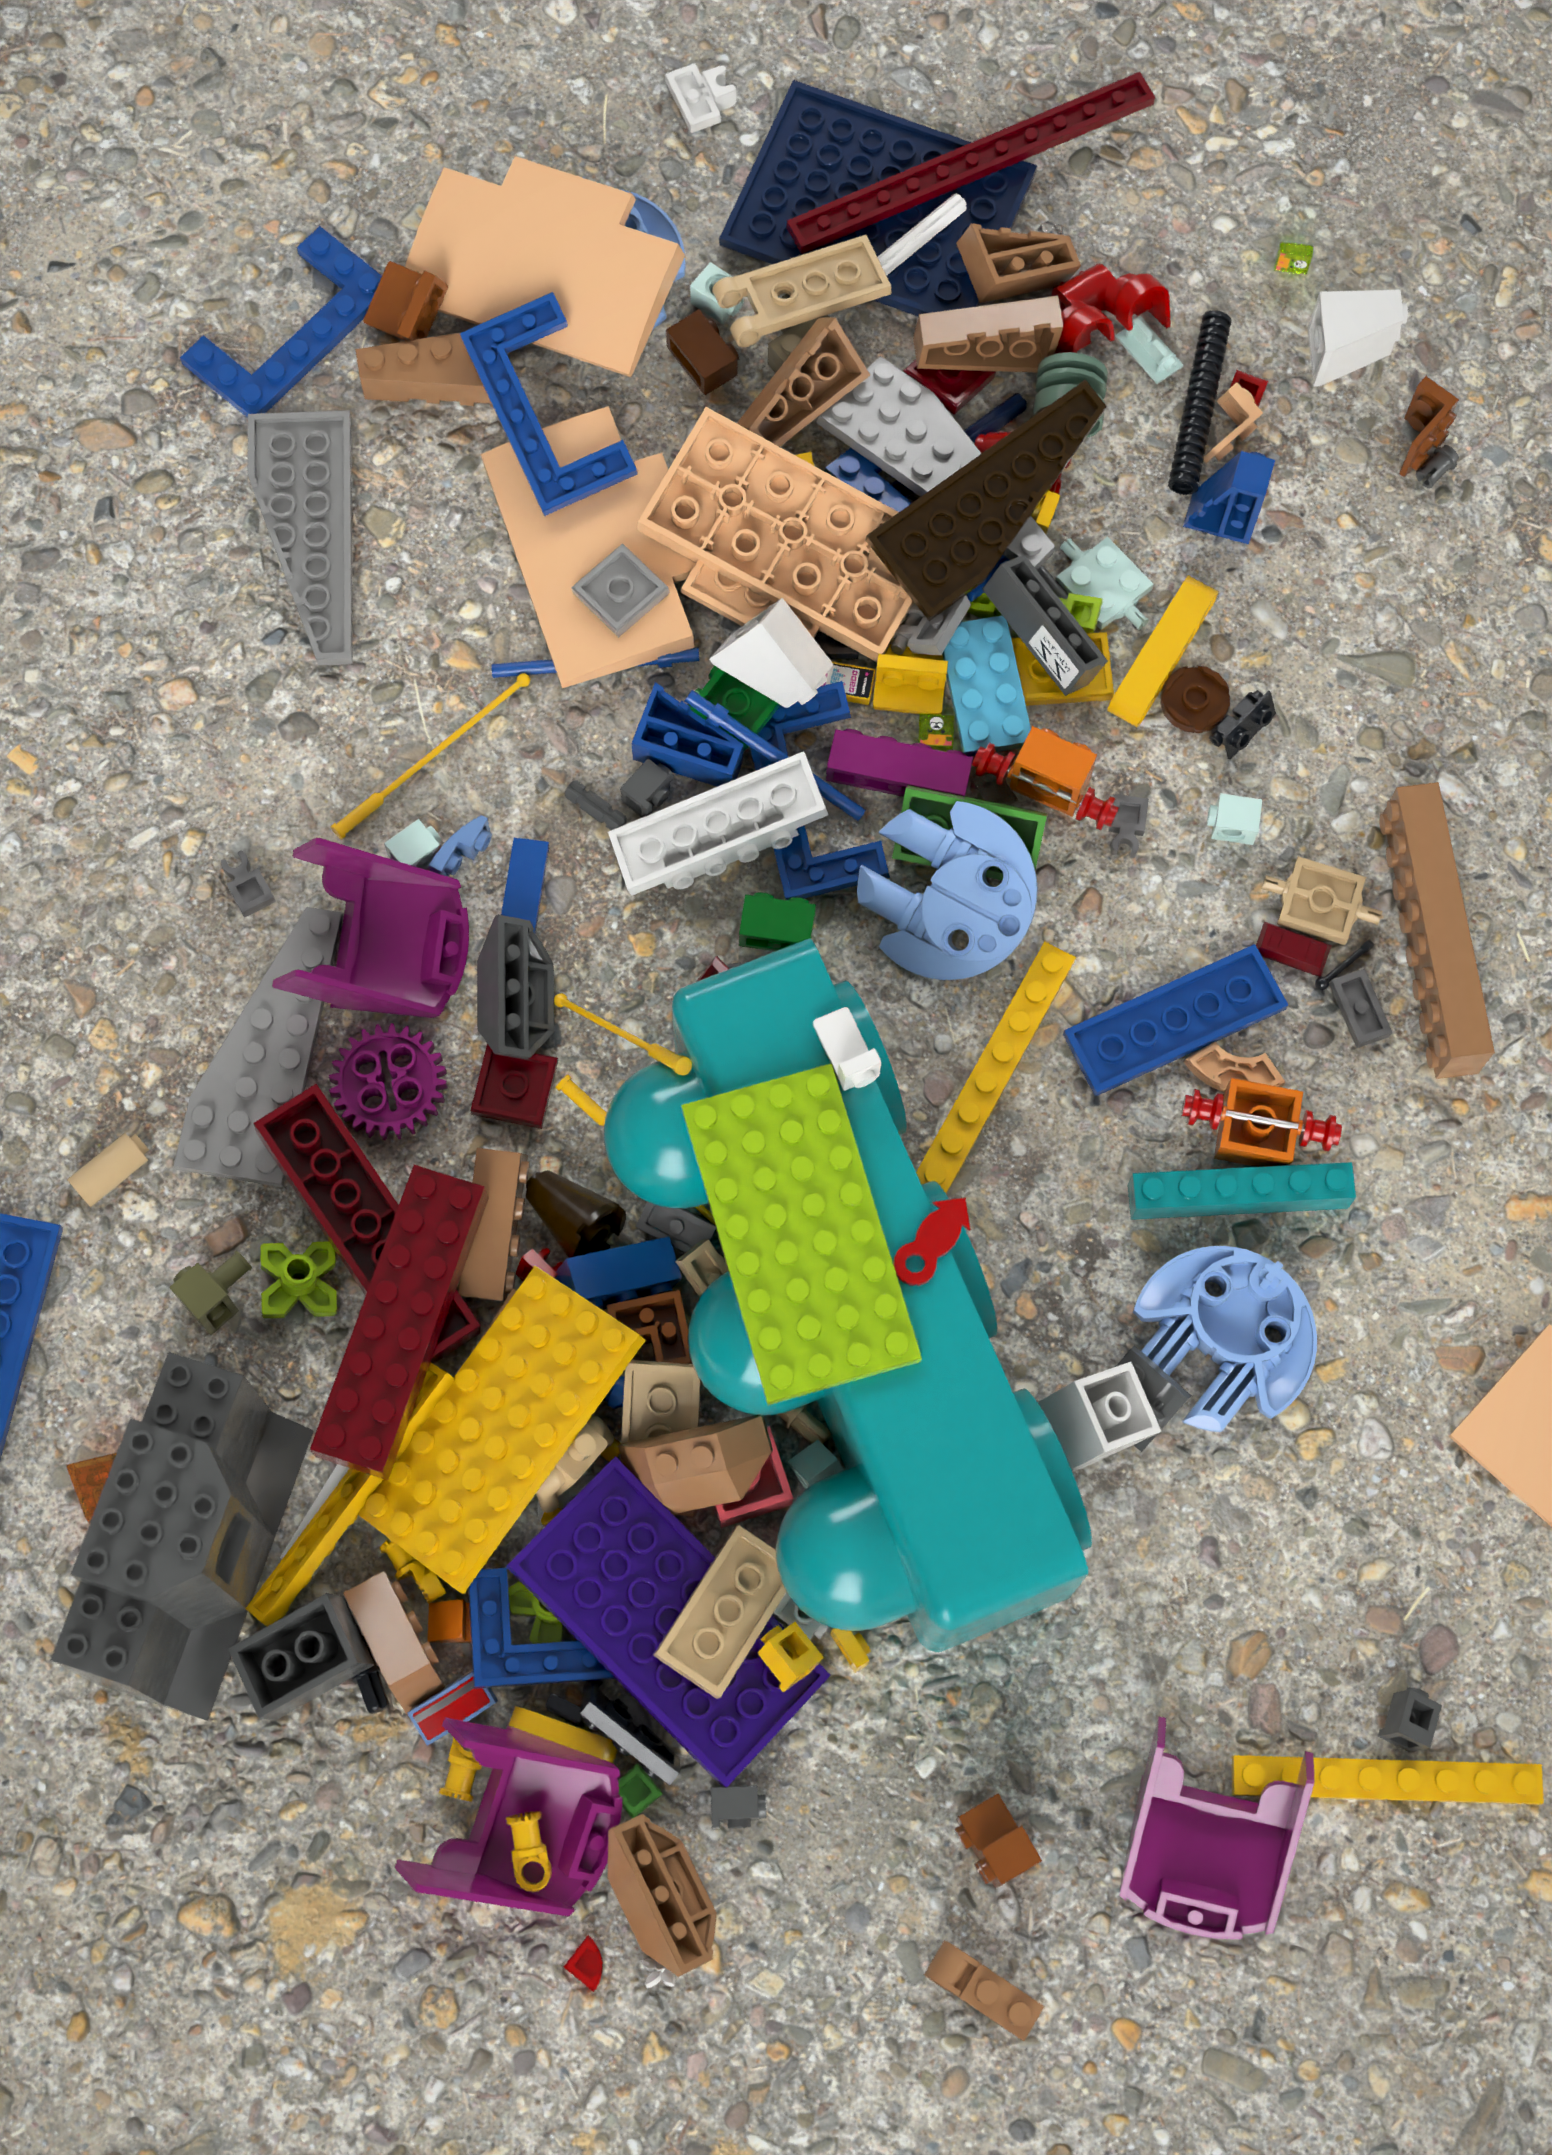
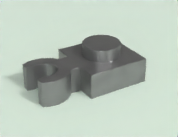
(1129, 822)
(248, 888)

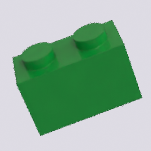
(775, 922)

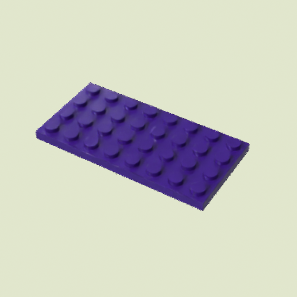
(617, 1580)

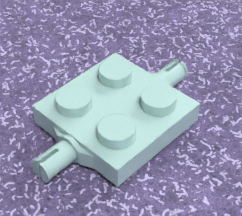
(1106, 575)

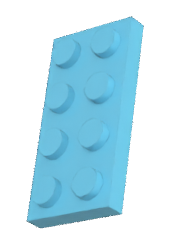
(986, 686)

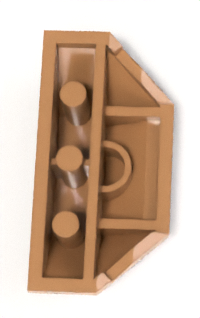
(700, 1463)
(661, 1895)

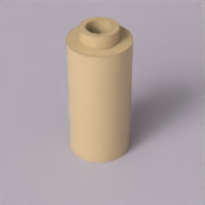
(109, 1168)

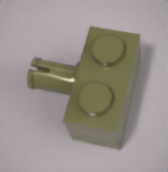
(206, 1292)

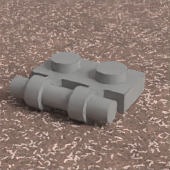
(929, 636)

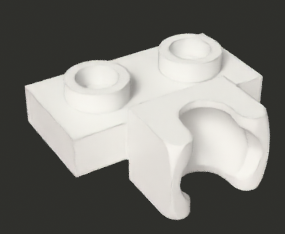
(701, 96)

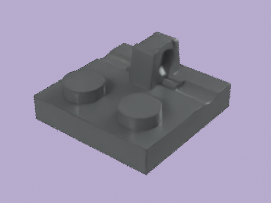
(1160, 1389)

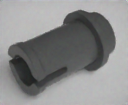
(1444, 459)

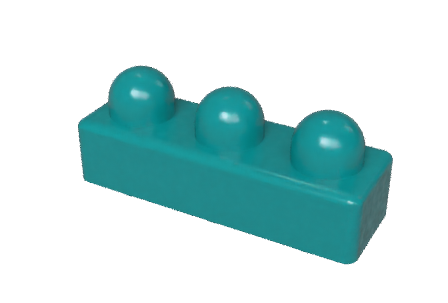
(950, 1478)

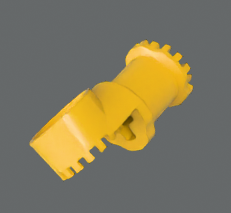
(409, 1566)
(460, 1773)
(528, 1848)

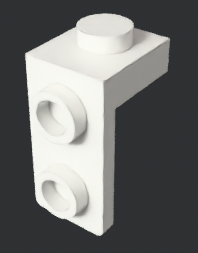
(847, 1049)

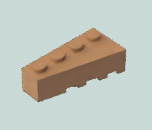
(989, 336)
(421, 369)
(806, 384)
(489, 1262)

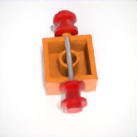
(1050, 773)
(1259, 1123)

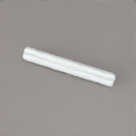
(922, 233)

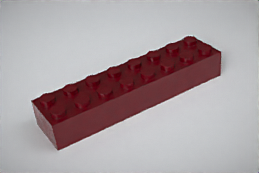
(344, 1195)
(400, 1322)

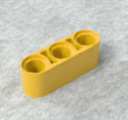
(563, 1734)

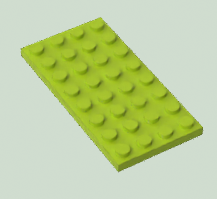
(800, 1234)

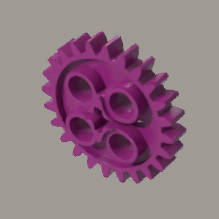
(356, 1088)

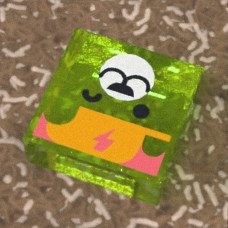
(1293, 258)
(936, 731)

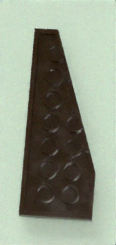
(966, 523)

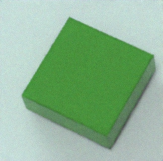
(637, 1791)

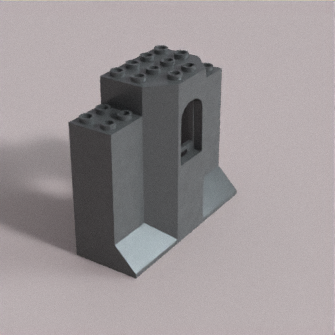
(181, 1538)

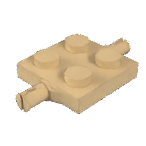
(1321, 900)

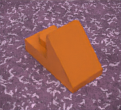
(449, 1622)

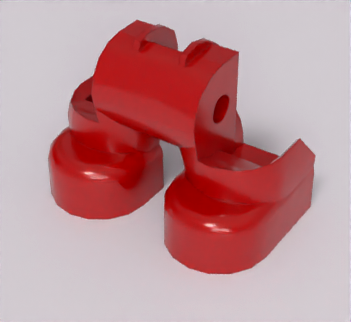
(1098, 290)

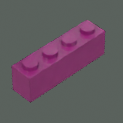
(891, 766)

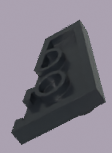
(618, 1724)

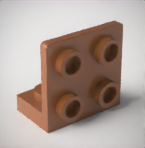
(405, 302)
(1431, 414)

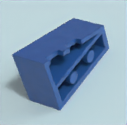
(1231, 498)
(685, 741)
(622, 1272)

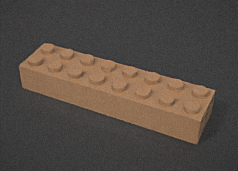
(1436, 931)

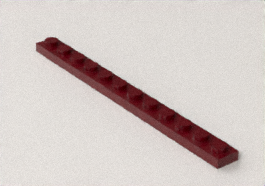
(970, 162)

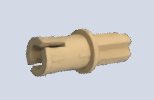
(806, 1425)

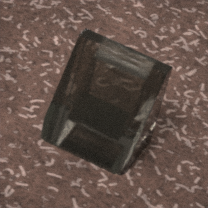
(986, 789)

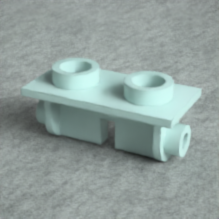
(1149, 350)

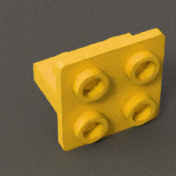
(910, 682)

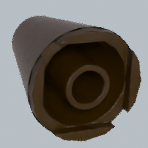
(573, 1214)

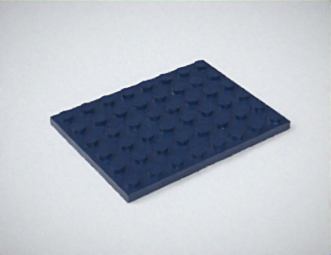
(837, 146)

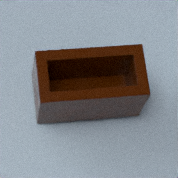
(702, 351)

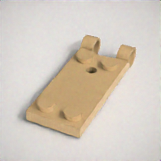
(816, 283)

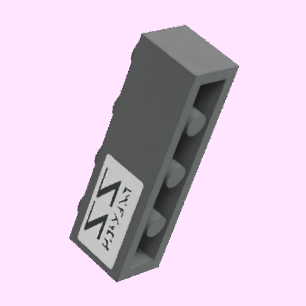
(1044, 624)

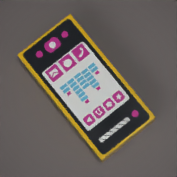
(856, 680)

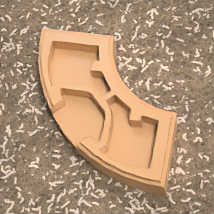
(1217, 1067)

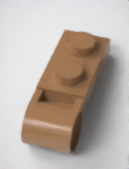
(984, 1990)

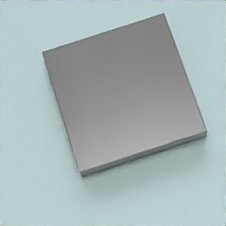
(620, 590)

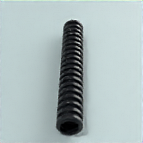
(1199, 402)

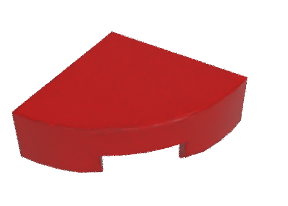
(586, 1964)

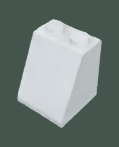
(1353, 331)
(775, 656)
(1100, 1415)

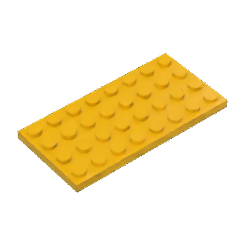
(501, 1428)

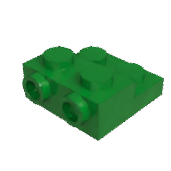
(741, 700)

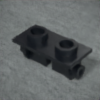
(1254, 713)

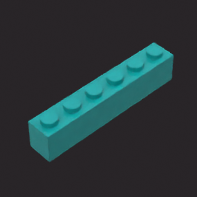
(1241, 1191)

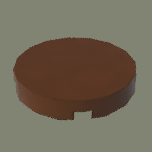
(1195, 699)

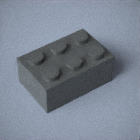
(301, 1656)

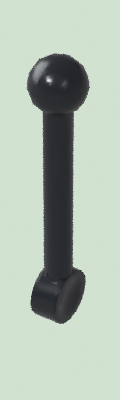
(1323, 982)

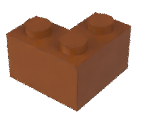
(660, 1322)
(997, 1841)

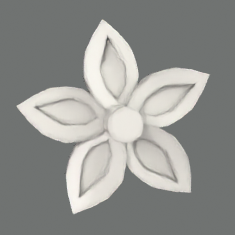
(657, 1973)

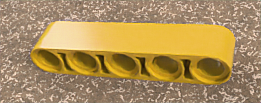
(1162, 651)

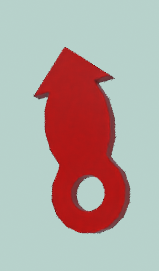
(933, 1239)

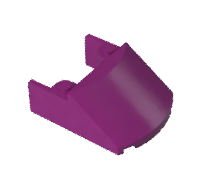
(398, 939)
(528, 1774)
(1208, 1857)

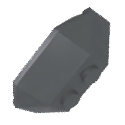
(514, 989)

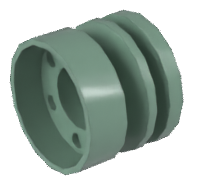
(1063, 372)

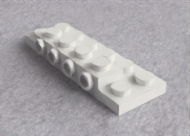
(719, 826)

